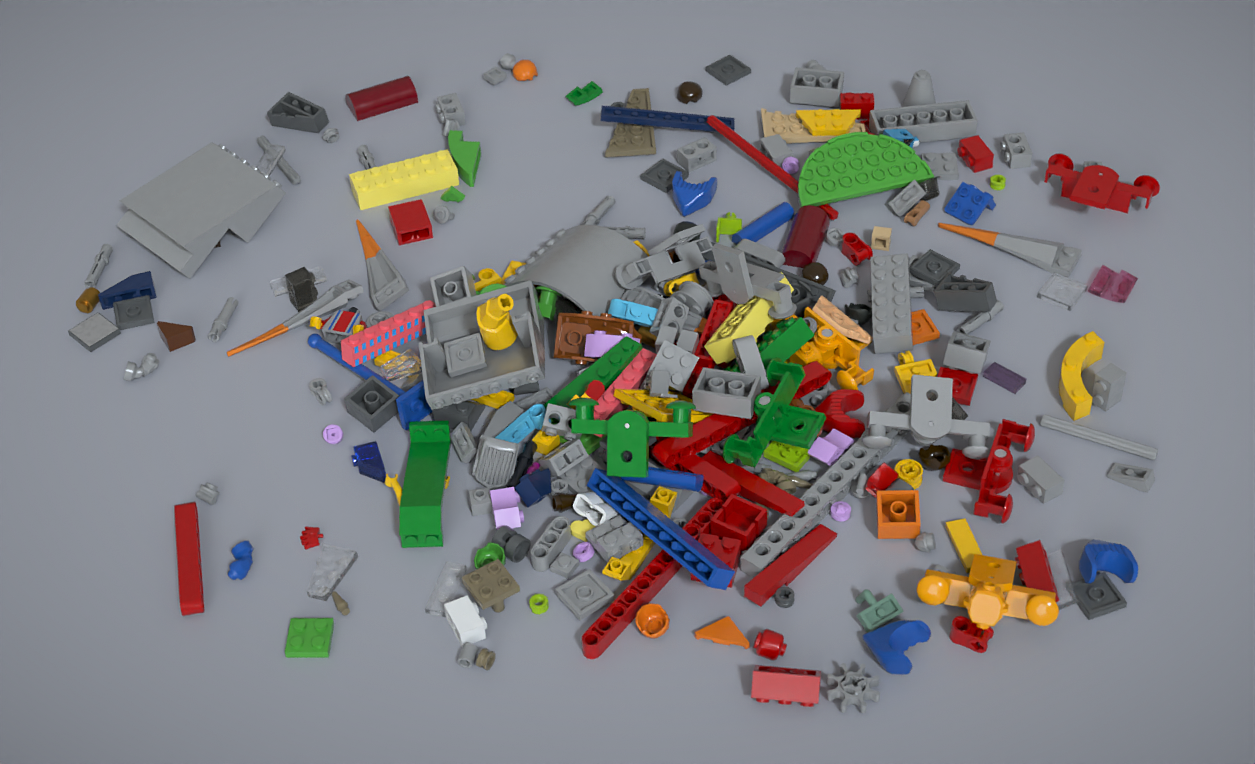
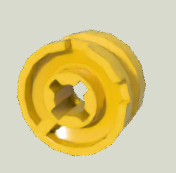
(910, 472)

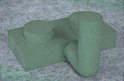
(878, 612)

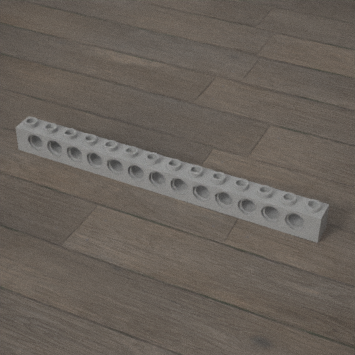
(820, 497)

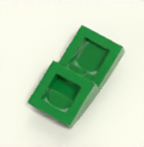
(584, 95)

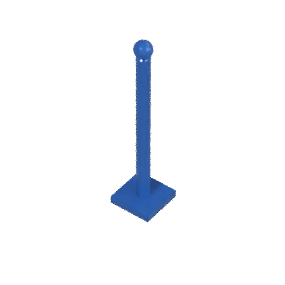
(410, 404)

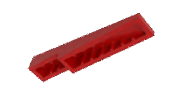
(718, 314)
(756, 488)
(788, 565)

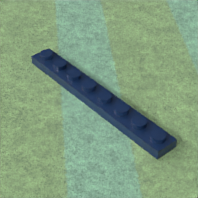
(661, 118)

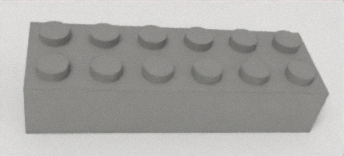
(928, 121)
(891, 303)

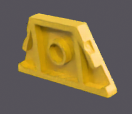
(828, 122)

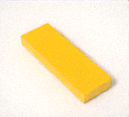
(963, 541)

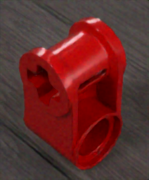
(855, 249)
(969, 635)

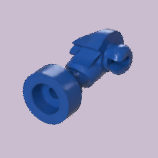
(243, 554)

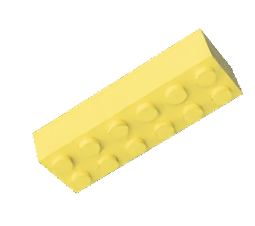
(404, 179)
(743, 321)

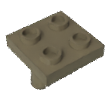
(491, 585)

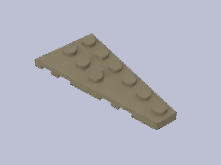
(633, 138)

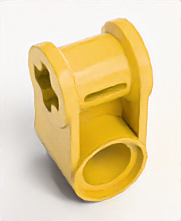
(667, 289)

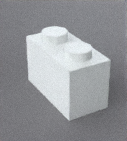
(465, 621)

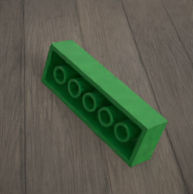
(781, 342)

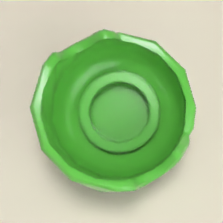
(489, 554)

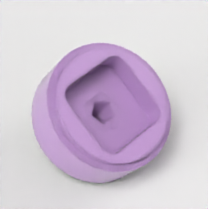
(791, 165)
(333, 434)
(840, 511)
(583, 551)

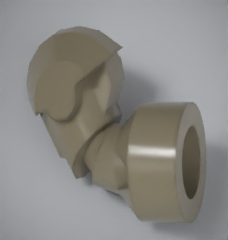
(779, 478)

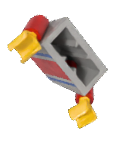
(339, 325)

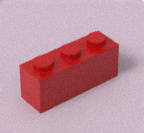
(1035, 568)

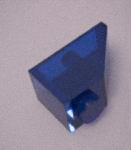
(369, 461)

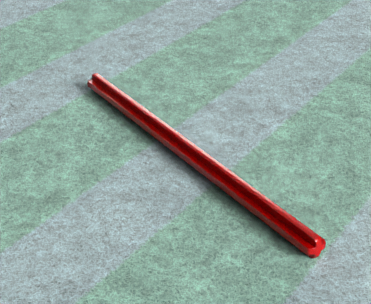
(763, 160)

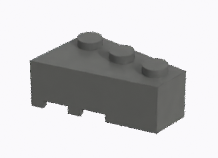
(964, 294)

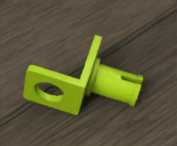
(728, 225)

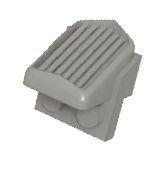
(495, 462)

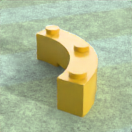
(1079, 356)

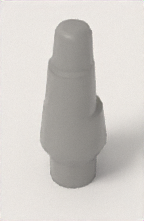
(758, 469)
(806, 475)

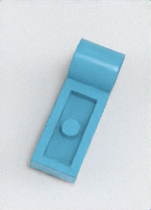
(632, 311)
(524, 424)

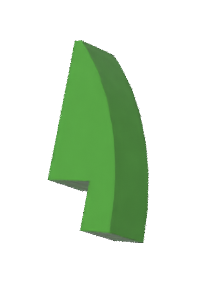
(465, 156)

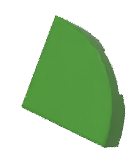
(452, 194)

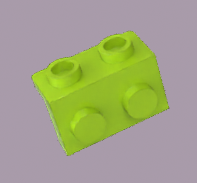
(787, 455)

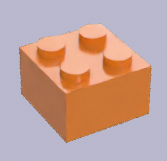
(898, 514)

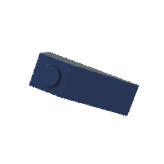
(131, 287)

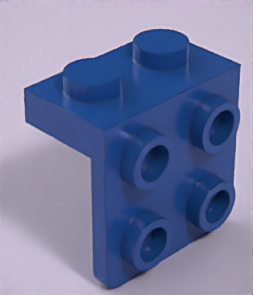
(969, 203)

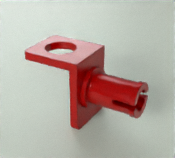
(880, 479)

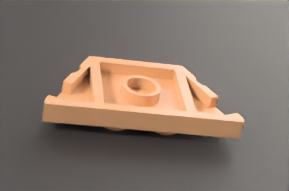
(840, 321)

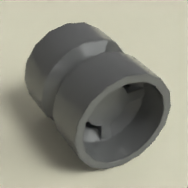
(514, 544)

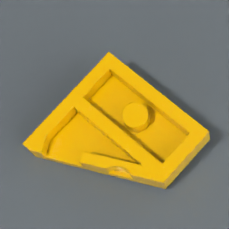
(905, 372)

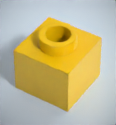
(546, 443)

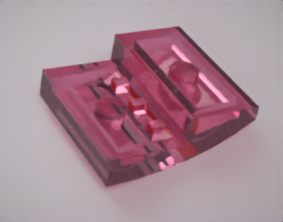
(1112, 285)

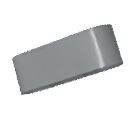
(761, 252)
(749, 358)
(551, 544)

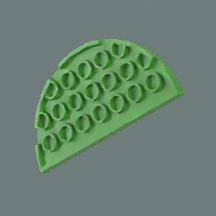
(857, 167)

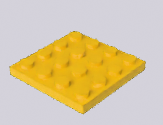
(655, 406)

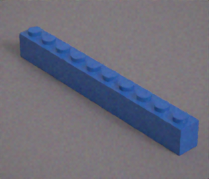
(661, 530)

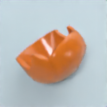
(524, 70)
(652, 620)

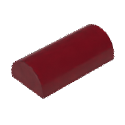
(382, 98)
(805, 236)

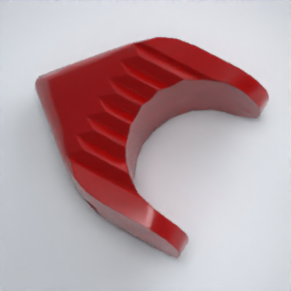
(836, 406)

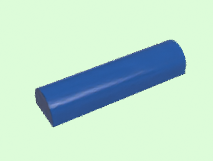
(765, 224)
(670, 479)

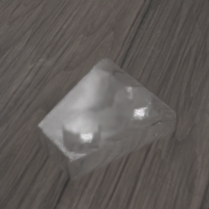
(401, 366)

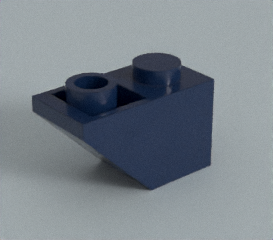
(534, 486)

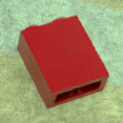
(410, 222)

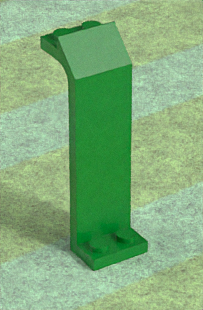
(424, 484)

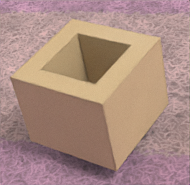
(881, 238)

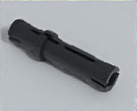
(524, 460)

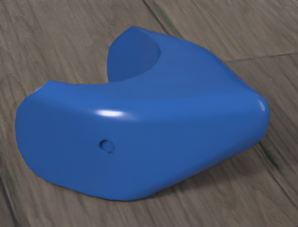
(690, 196)
(1107, 557)
(892, 640)

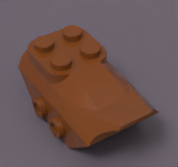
(573, 329)

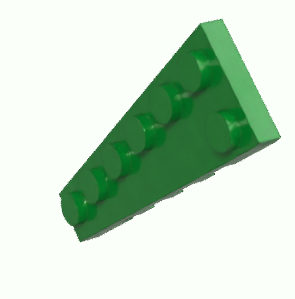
(604, 370)

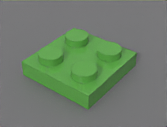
(309, 637)

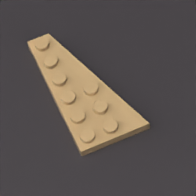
(792, 129)

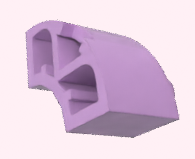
(600, 343)
(830, 447)
(505, 508)

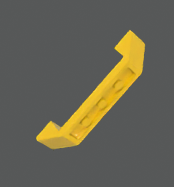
(627, 565)

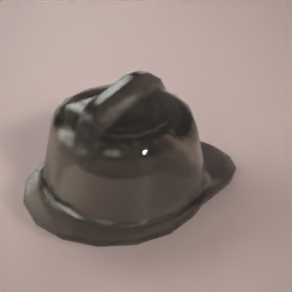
(930, 187)

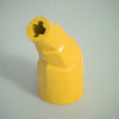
(496, 322)

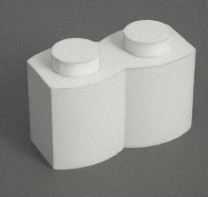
(594, 508)

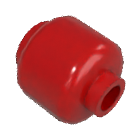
(769, 644)

